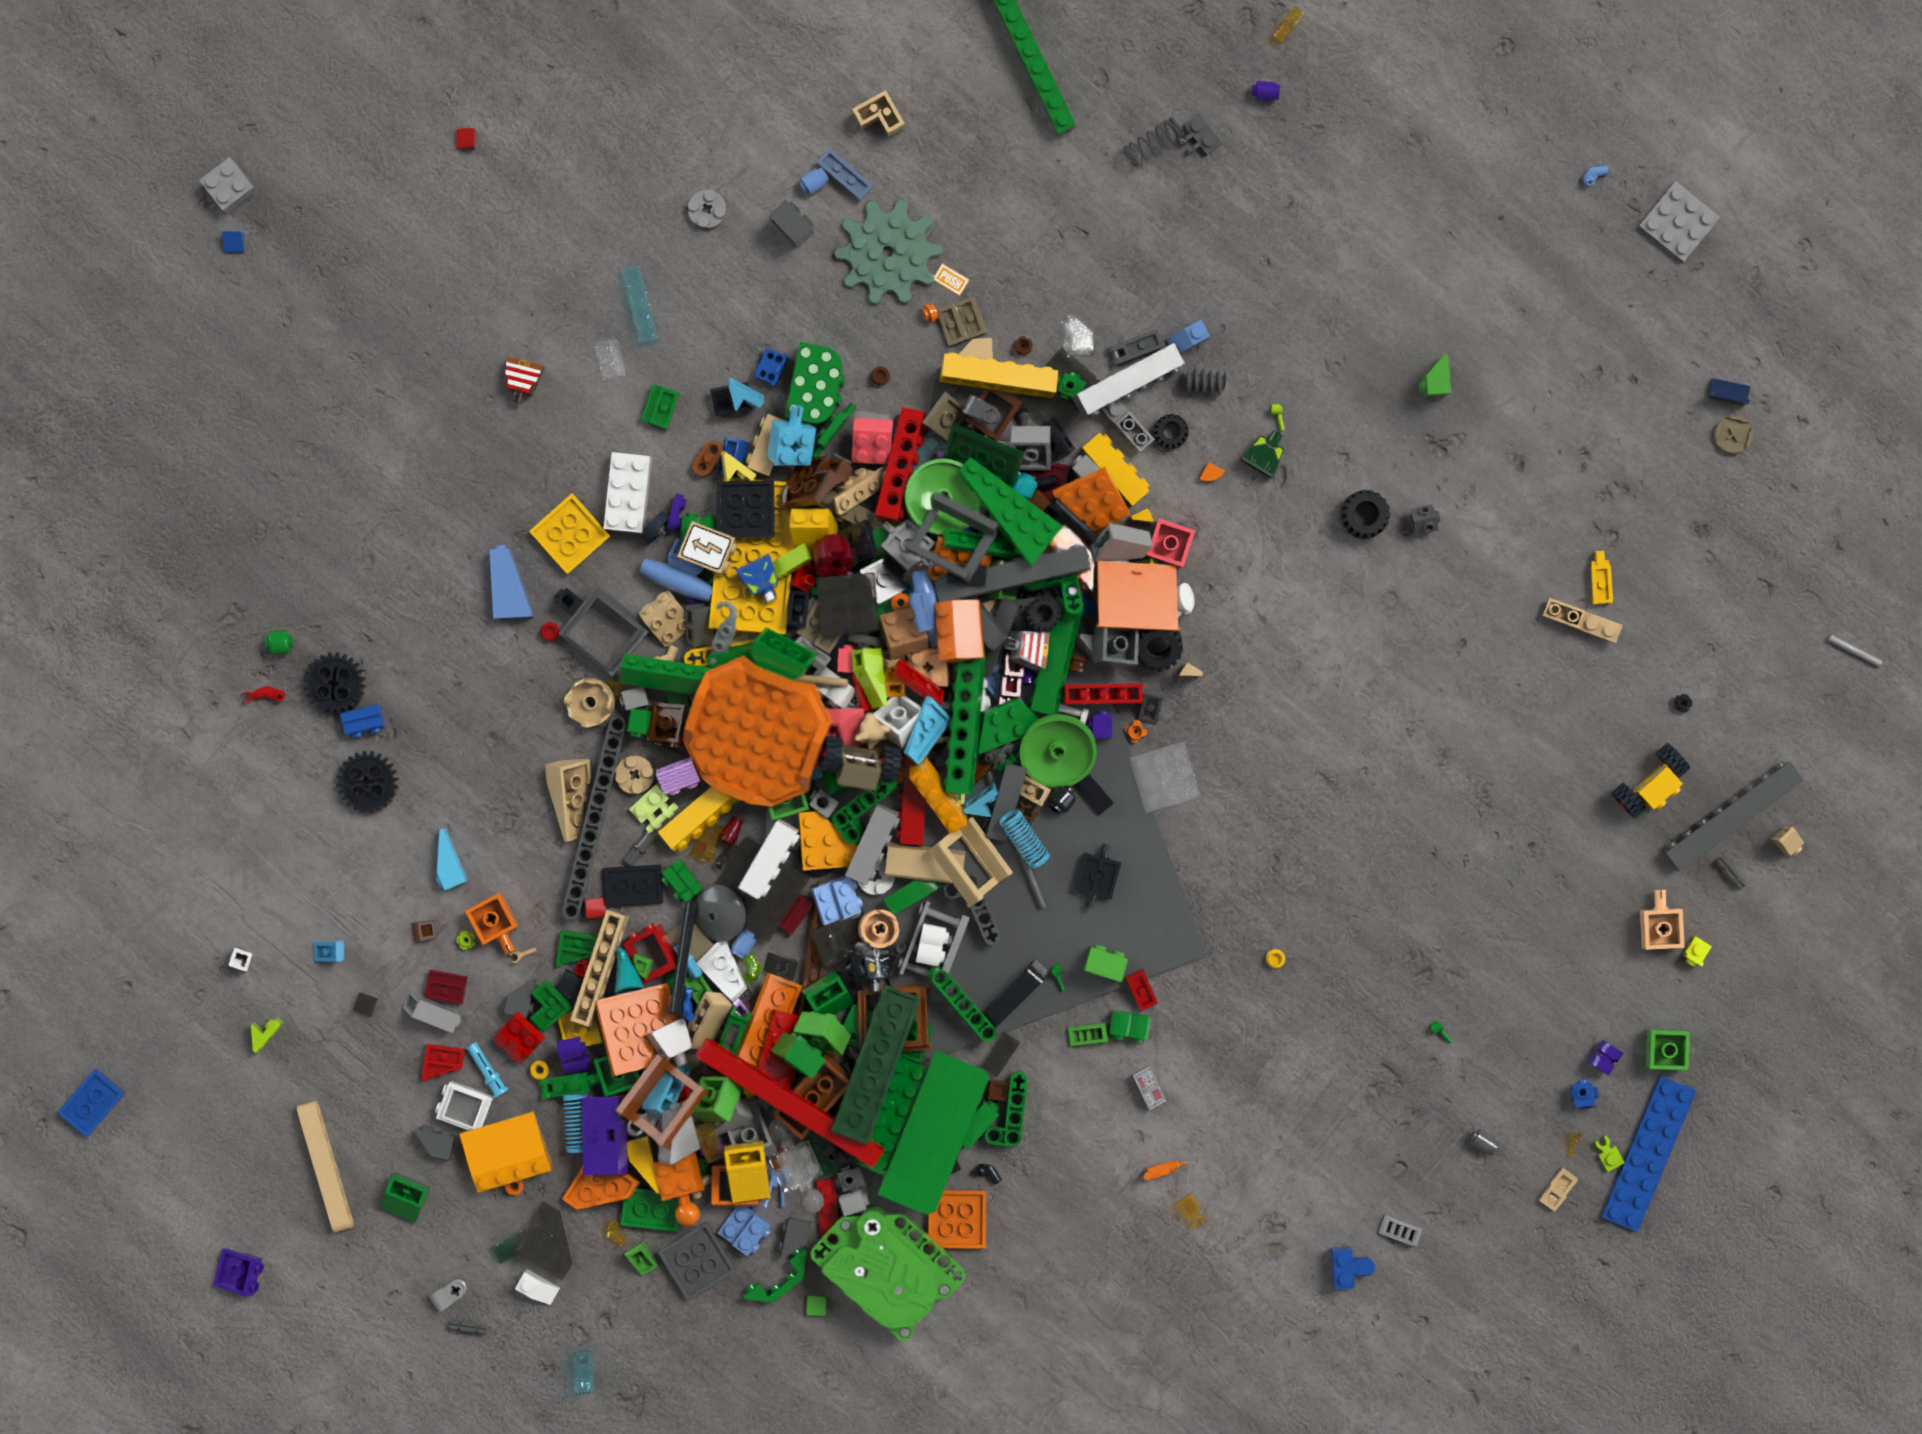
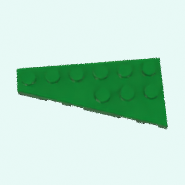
(1016, 517)

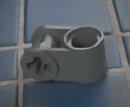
(978, 408)

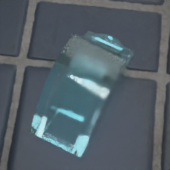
(584, 1371)

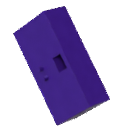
(604, 1137)

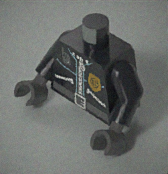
(874, 964)

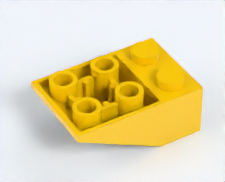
(747, 1171)

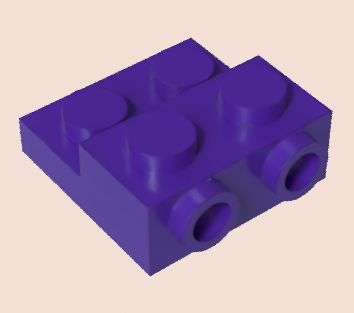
(238, 1272)

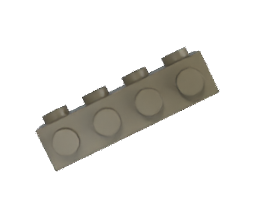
(853, 515)

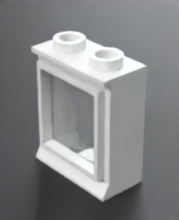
(463, 1106)

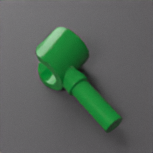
(1056, 971)
(1437, 1027)

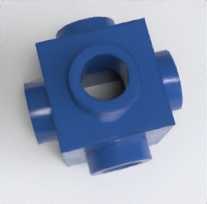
(1587, 1101)

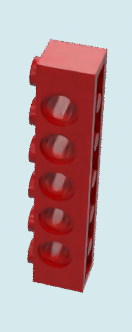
(908, 419)

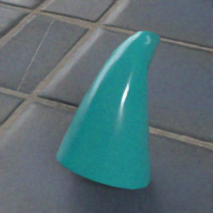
(626, 974)

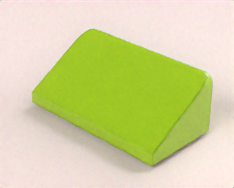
(792, 561)

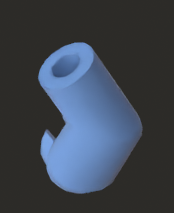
(1592, 174)

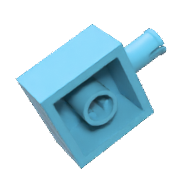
(791, 440)

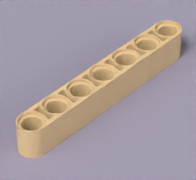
(325, 1166)

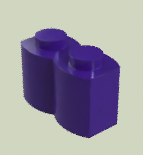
(573, 1055)

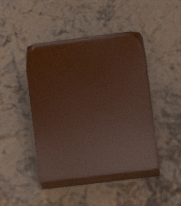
(423, 930)

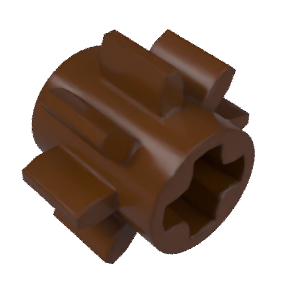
(1032, 812)

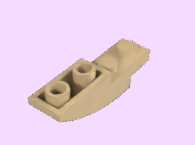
(1582, 620)

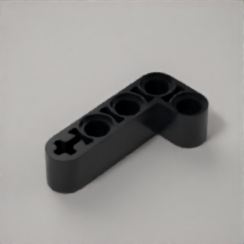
(1016, 993)

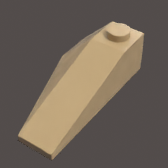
(568, 787)

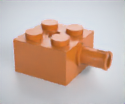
(504, 921)

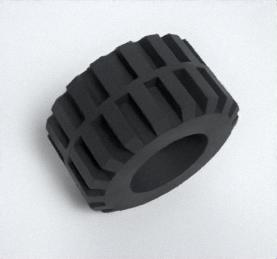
(1380, 506)
(1160, 659)

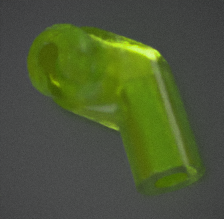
(755, 968)

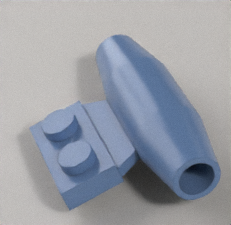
(678, 575)
(923, 603)

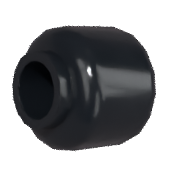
(1061, 799)

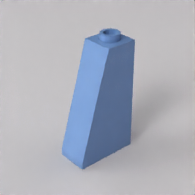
(508, 590)

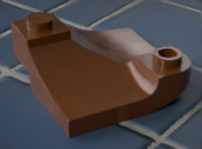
(812, 482)

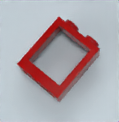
(664, 943)

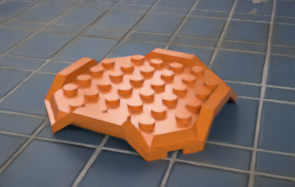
(755, 732)

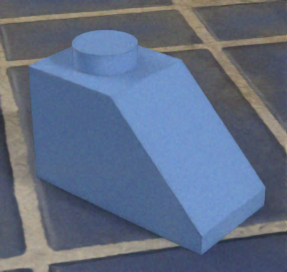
(1189, 337)

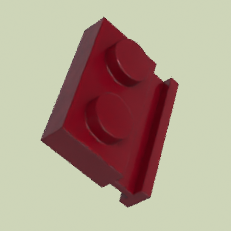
(796, 914)
(446, 986)

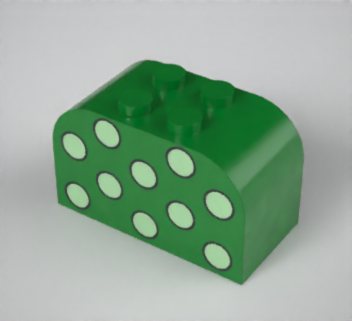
(816, 383)

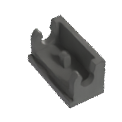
(698, 625)

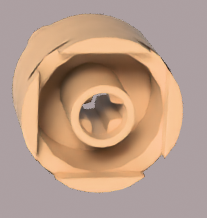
(889, 928)

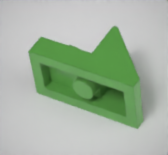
(699, 987)

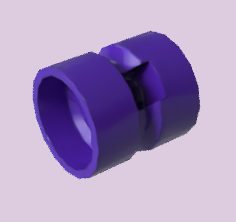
(1605, 1057)

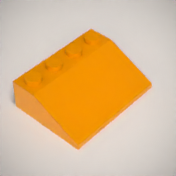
(506, 1152)

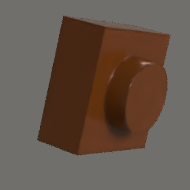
(998, 1090)

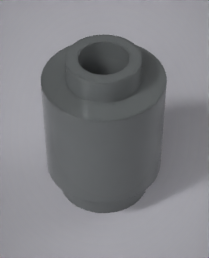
(1483, 1142)

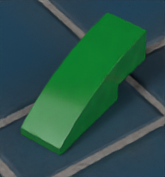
(910, 894)

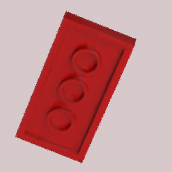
(768, 1061)

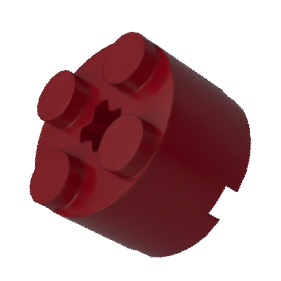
(832, 556)

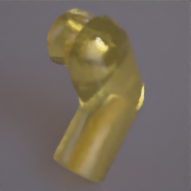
(613, 1233)

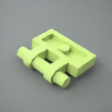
(649, 803)

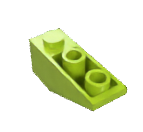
(870, 674)

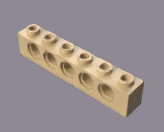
(599, 967)

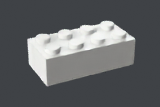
(627, 493)
(768, 859)

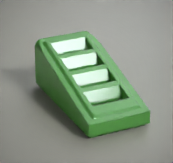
(1105, 1033)

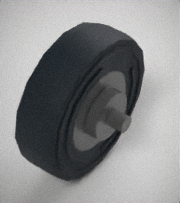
(655, 527)

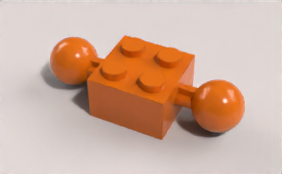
(678, 1182)

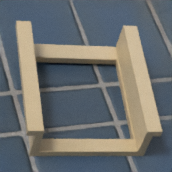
(983, 852)

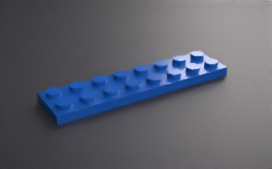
(1648, 1153)

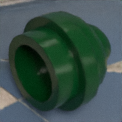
(703, 1165)

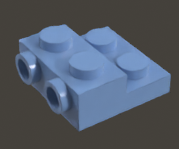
(745, 1229)

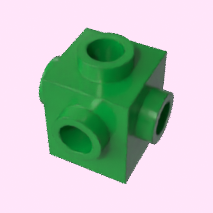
(1072, 378)

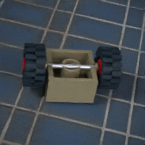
(858, 765)

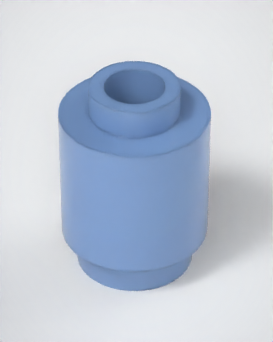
(814, 181)
(743, 943)

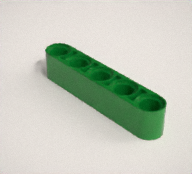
(955, 998)

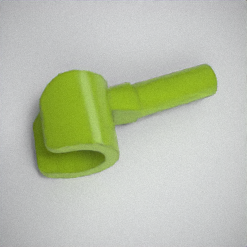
(1276, 409)

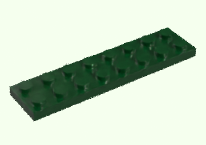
(876, 1064)

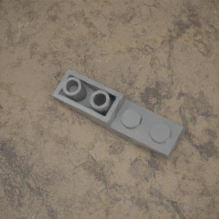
(1128, 425)

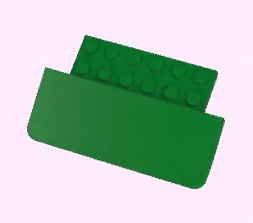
(925, 1128)

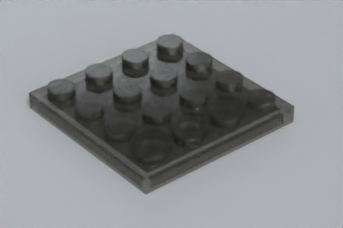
(767, 912)

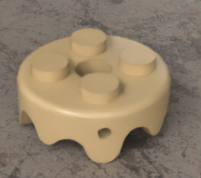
(577, 702)

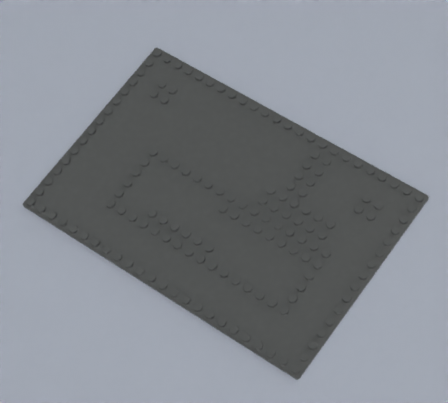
(1143, 919)

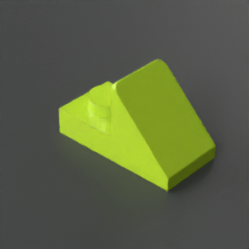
(261, 1037)

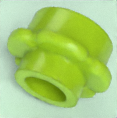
(466, 935)

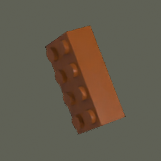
(822, 1091)

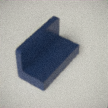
(1729, 391)

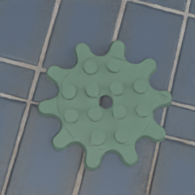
(888, 273)

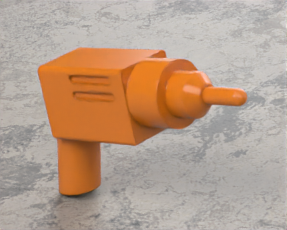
(1162, 1169)

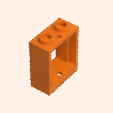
(716, 1191)

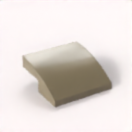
(961, 321)
(813, 630)

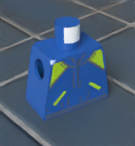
(759, 578)

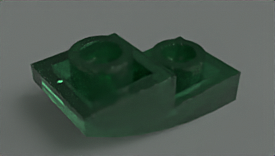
(504, 1249)

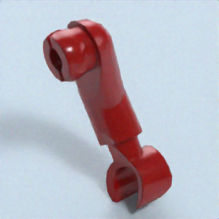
(267, 691)

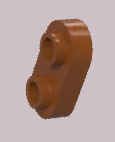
(707, 458)

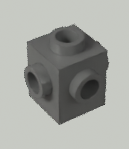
(1424, 519)
(849, 1171)

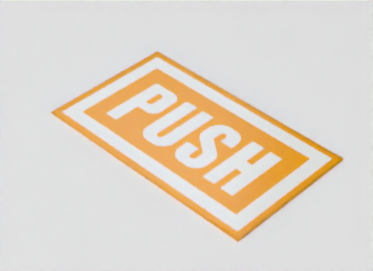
(951, 279)

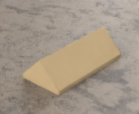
(915, 863)

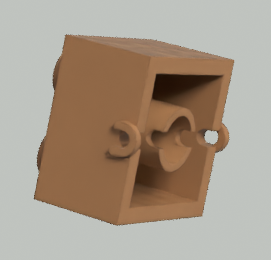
(902, 634)

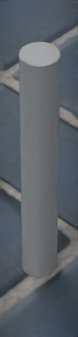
(1854, 650)

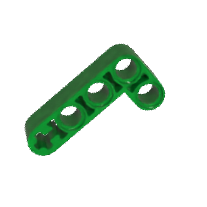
(851, 813)
(1011, 1108)

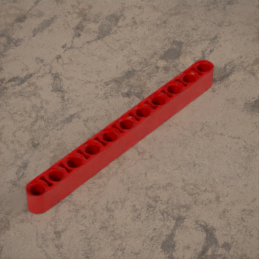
(784, 1099)

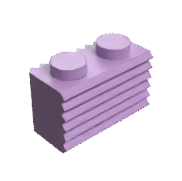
(678, 776)

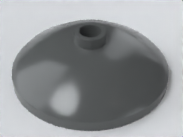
(726, 908)

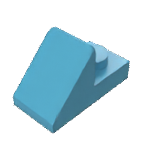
(742, 392)
(978, 804)

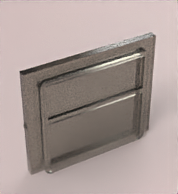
(1062, 409)

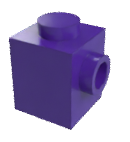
(1101, 725)

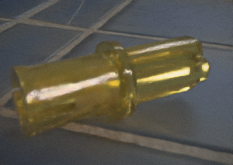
(1288, 24)

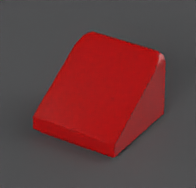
(466, 138)
(595, 907)

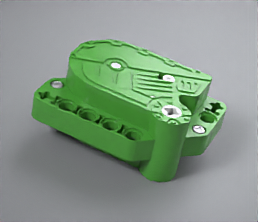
(887, 1268)

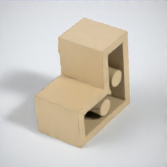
(882, 109)

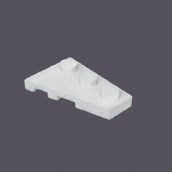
(723, 970)

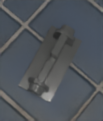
(999, 754)

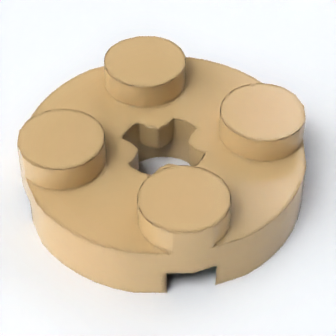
(645, 772)

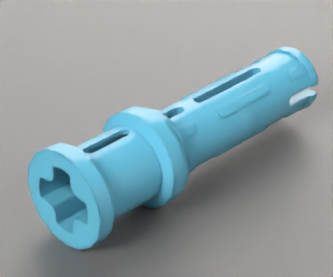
(492, 1078)

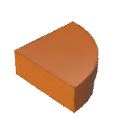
(1211, 473)

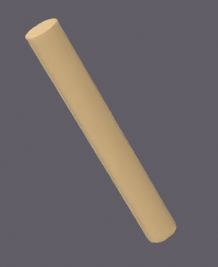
(823, 680)

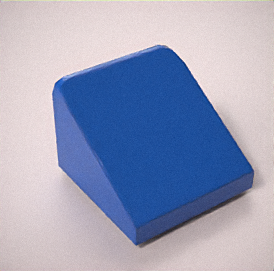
(233, 241)

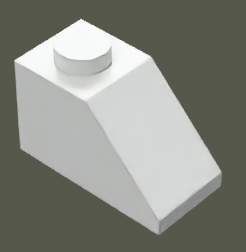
(537, 1287)

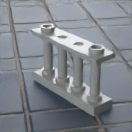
(953, 941)

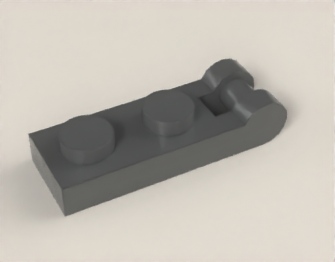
(1136, 347)

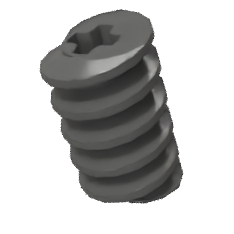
(1205, 381)

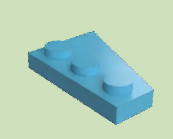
(927, 730)

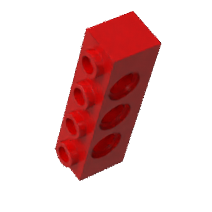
(1103, 693)

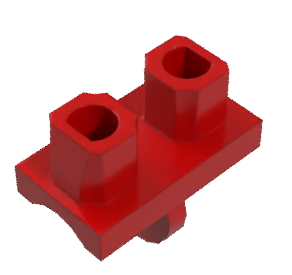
(804, 577)

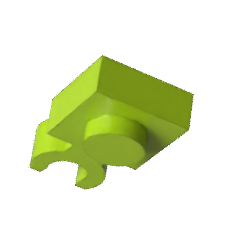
(1610, 1155)

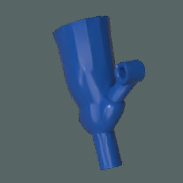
(687, 1007)

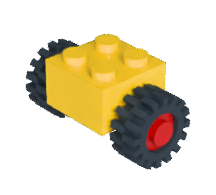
(1656, 787)

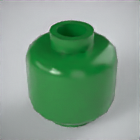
(278, 642)

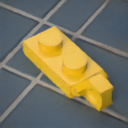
(1601, 579)

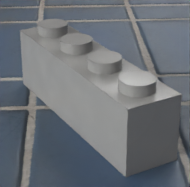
(872, 843)

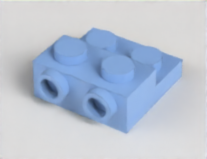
(837, 899)

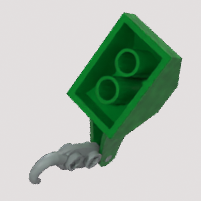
(768, 651)

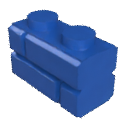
(363, 720)

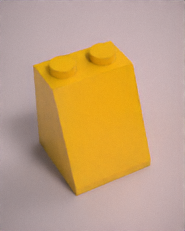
(811, 525)

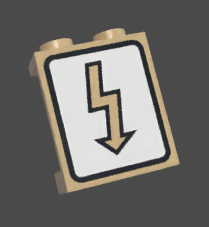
(707, 548)

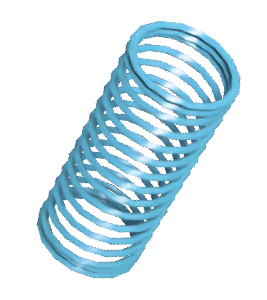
(1035, 855)
(576, 1148)

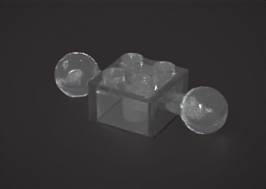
(796, 1167)

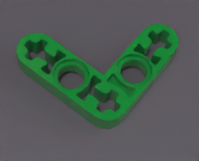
(1066, 583)

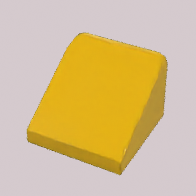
(1143, 516)

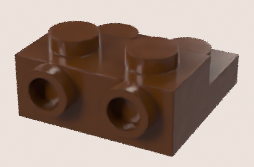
(667, 724)

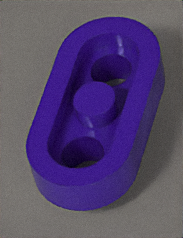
(674, 520)

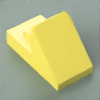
(730, 465)

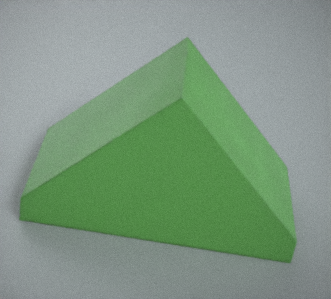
(641, 1258)

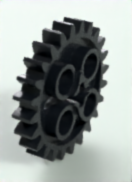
(352, 684)
(366, 765)

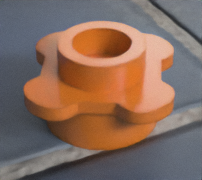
(1135, 726)

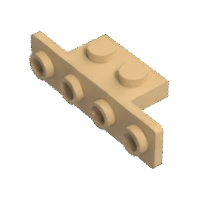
(858, 488)

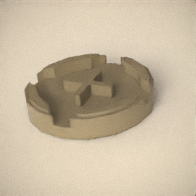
(1733, 434)

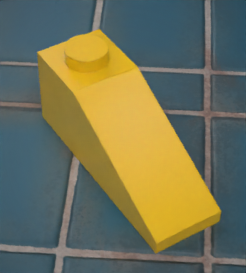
(642, 1158)

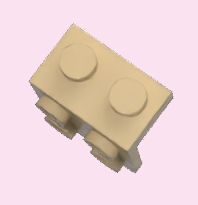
(665, 618)

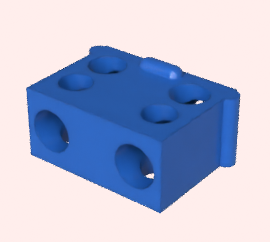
(773, 367)

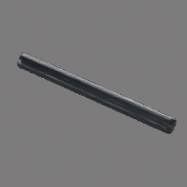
(683, 958)

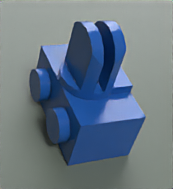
(1346, 1267)

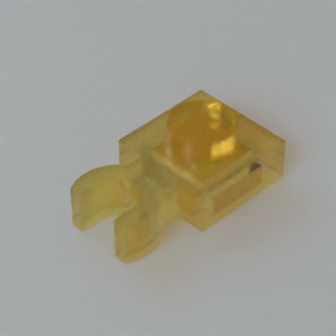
(1189, 1208)

